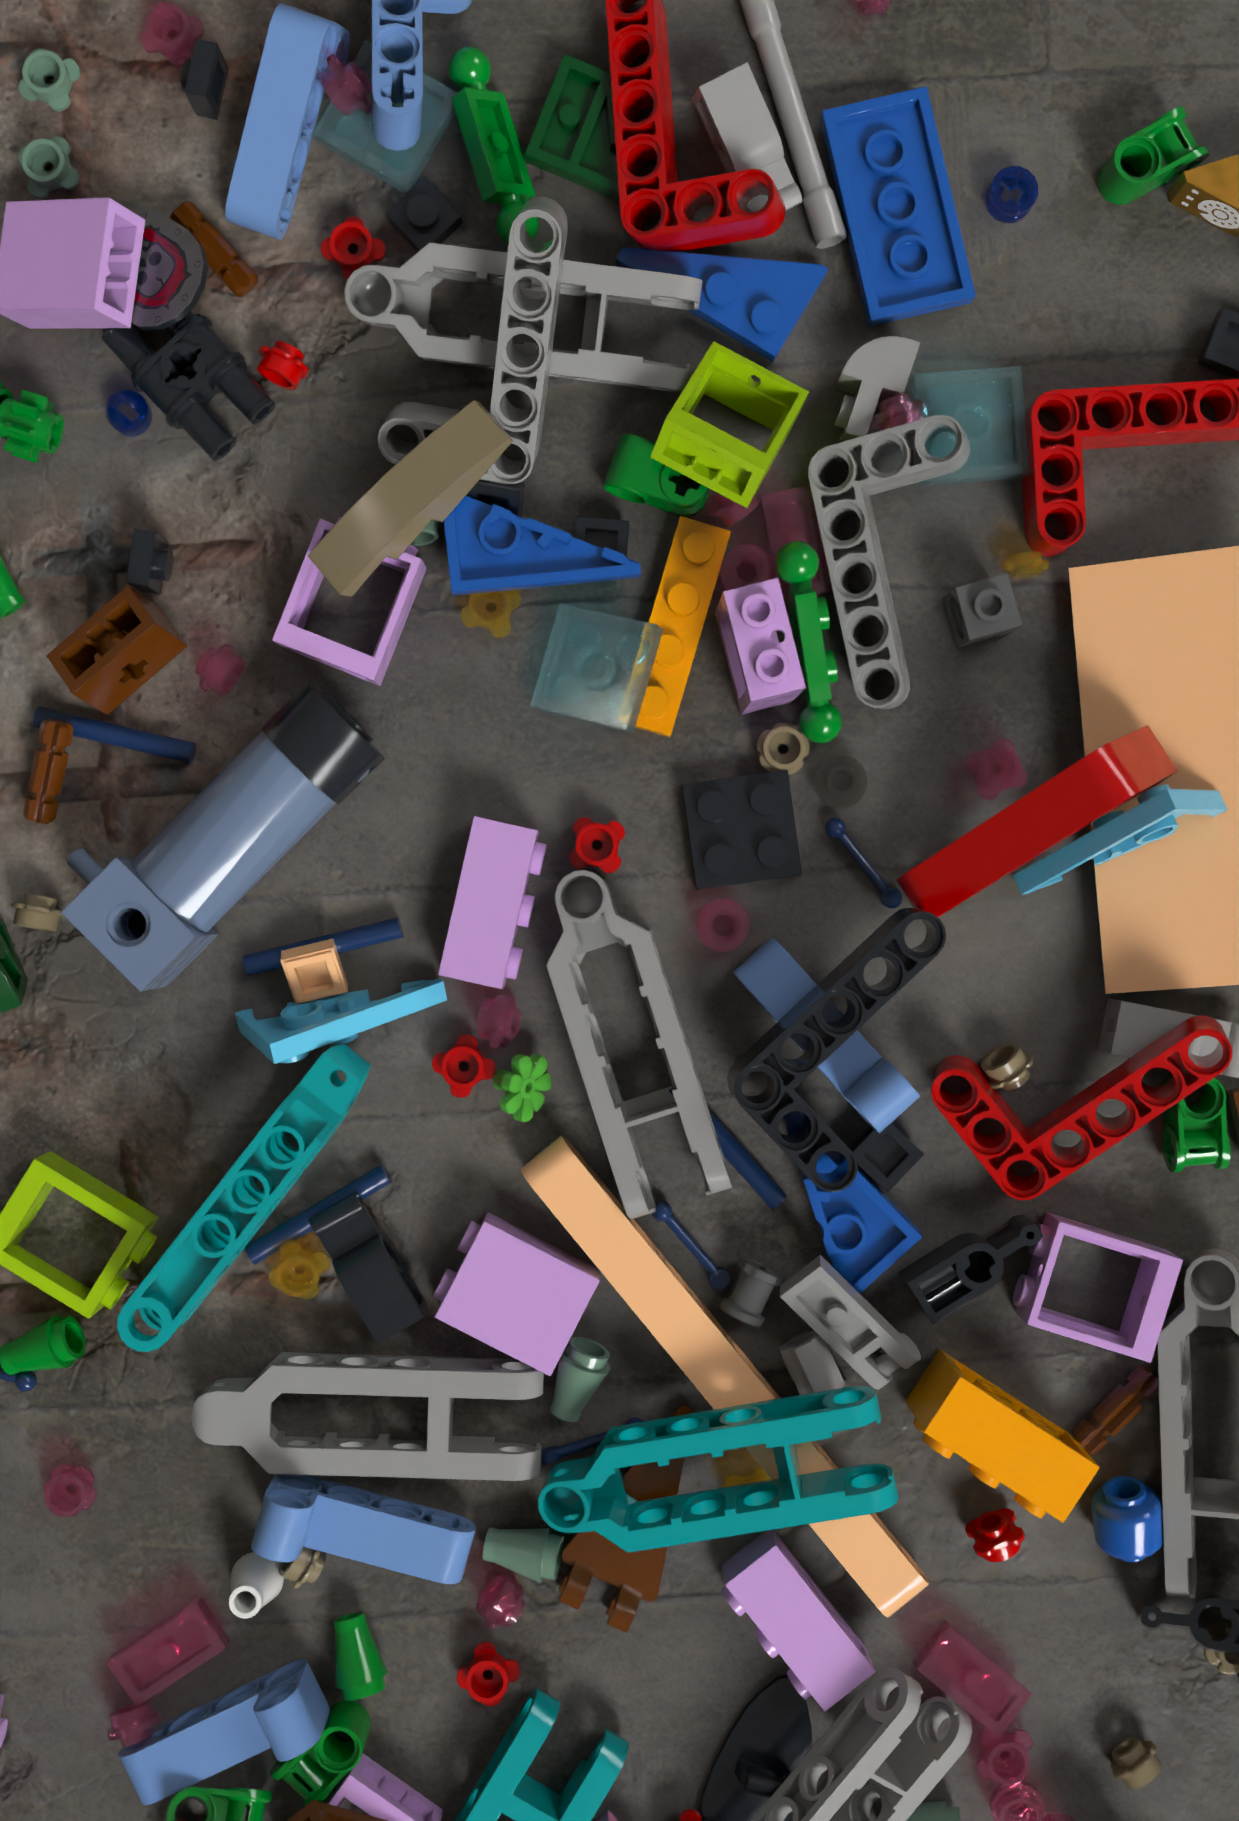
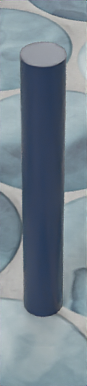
(121, 735)
(344, 941)
(747, 1165)
(299, 1224)

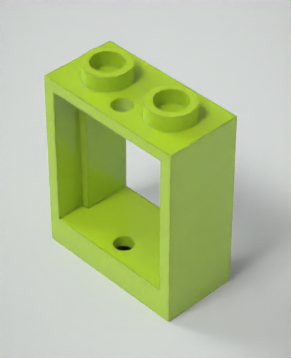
(713, 455)
(27, 1199)

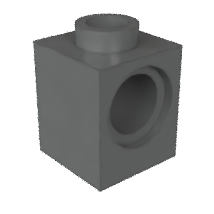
(982, 611)

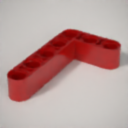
(655, 140)
(1129, 428)
(1038, 821)
(1079, 1112)

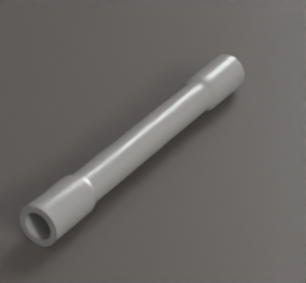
(817, 195)

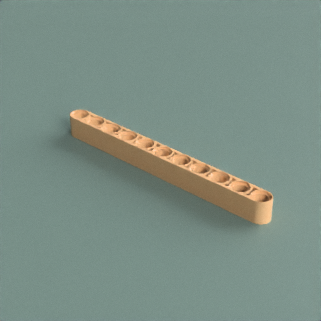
(706, 1353)

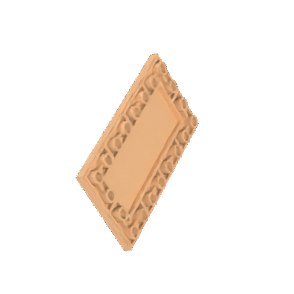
(1165, 654)

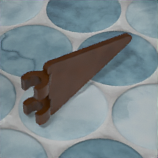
(633, 1573)

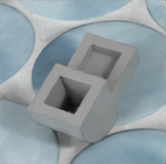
(873, 375)

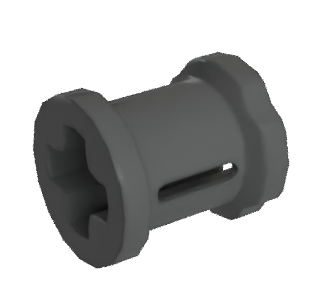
(750, 1291)

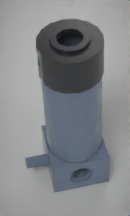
(221, 841)

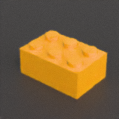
(1000, 1438)

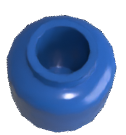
(1127, 1519)

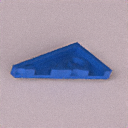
(740, 296)
(505, 552)
(859, 1224)

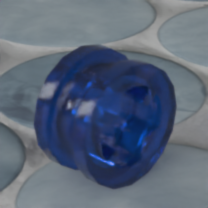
(1013, 178)

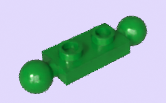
(490, 140)
(797, 565)

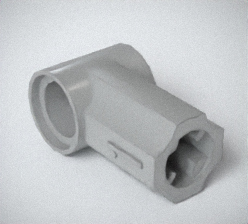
(813, 1368)

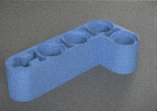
(399, 67)
(282, 119)
(855, 1067)
(361, 1527)
(273, 1711)

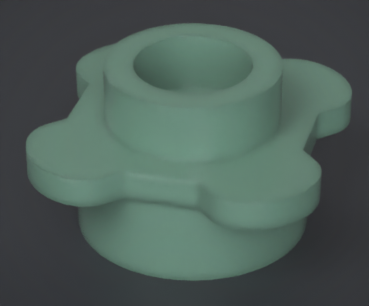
(37, 68)
(40, 153)

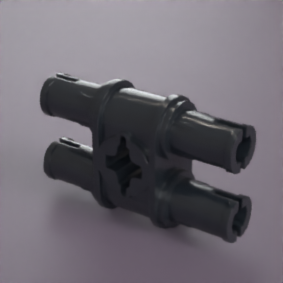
(185, 400)

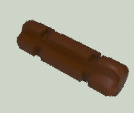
(218, 251)
(48, 771)
(1116, 1410)

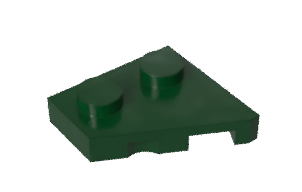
(577, 129)

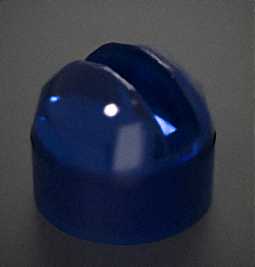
(120, 421)

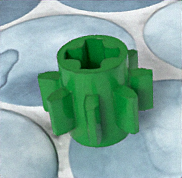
(30, 426)

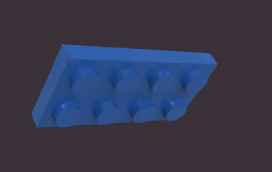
(897, 206)

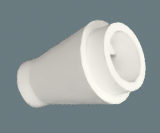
(253, 1584)

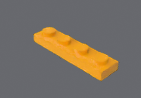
(681, 613)

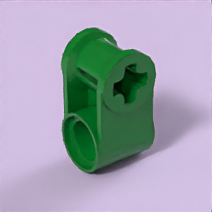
(1155, 154)
(646, 481)
(1198, 1131)
(329, 1759)
(223, 1804)

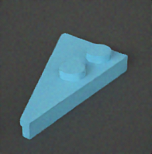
(1122, 833)
(333, 1019)

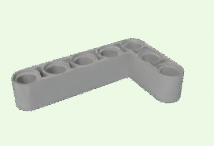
(512, 368)
(865, 548)

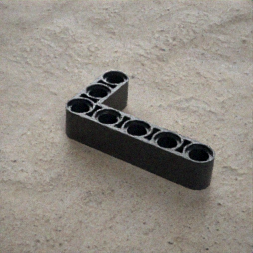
(826, 1037)

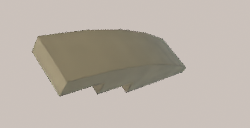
(410, 495)

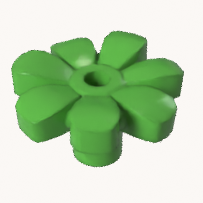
(523, 1086)

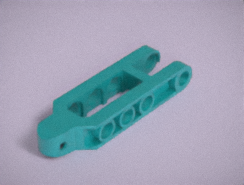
(205, 1246)
(596, 1500)
(509, 1791)

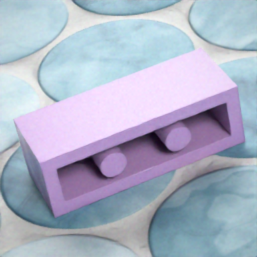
(491, 903)
(795, 1620)

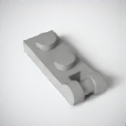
(848, 1322)

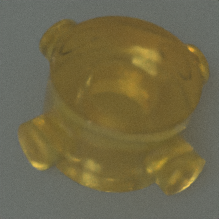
(1026, 565)

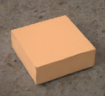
(314, 971)

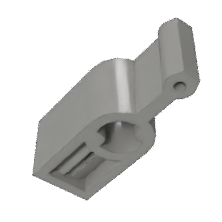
(745, 132)
(1134, 1026)

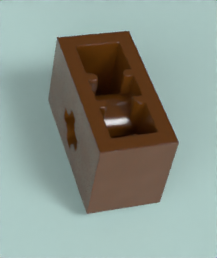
(116, 650)

